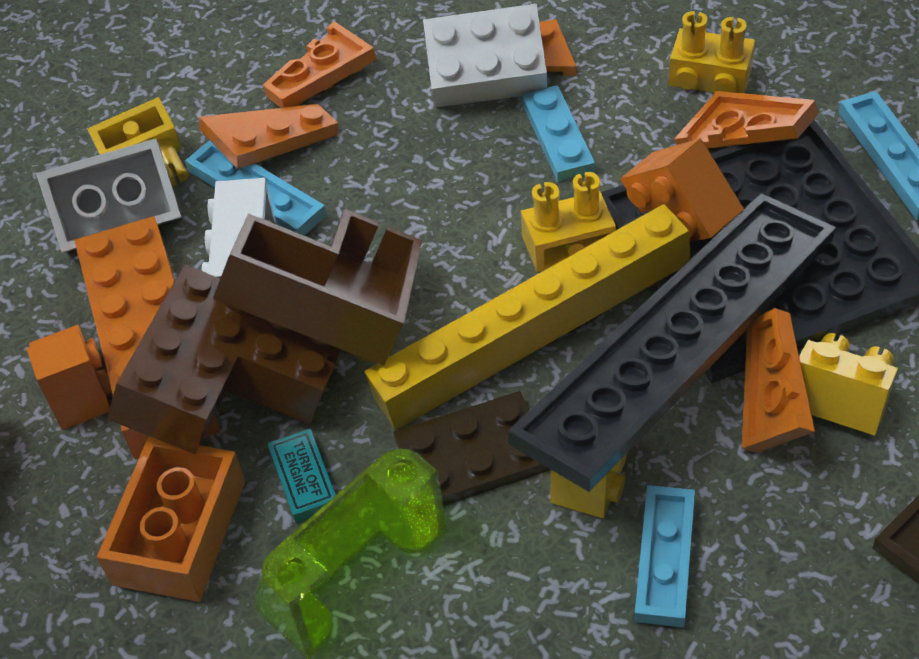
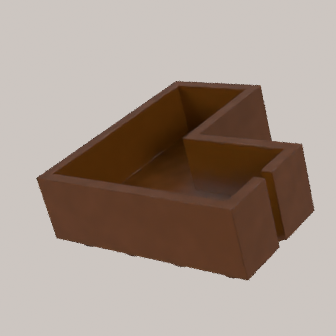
(324, 287)
(203, 350)

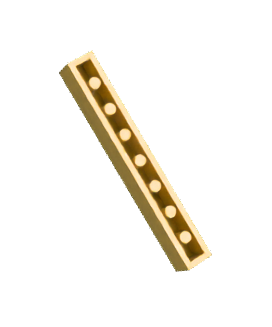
(529, 316)

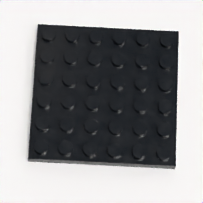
(855, 279)

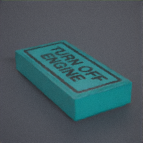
(301, 474)

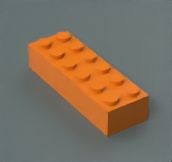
(126, 284)

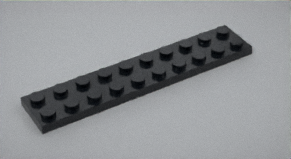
(669, 342)

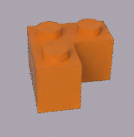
(688, 184)
(69, 376)

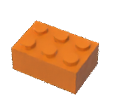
(172, 520)

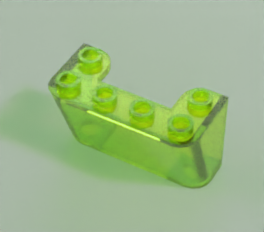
(390, 498)

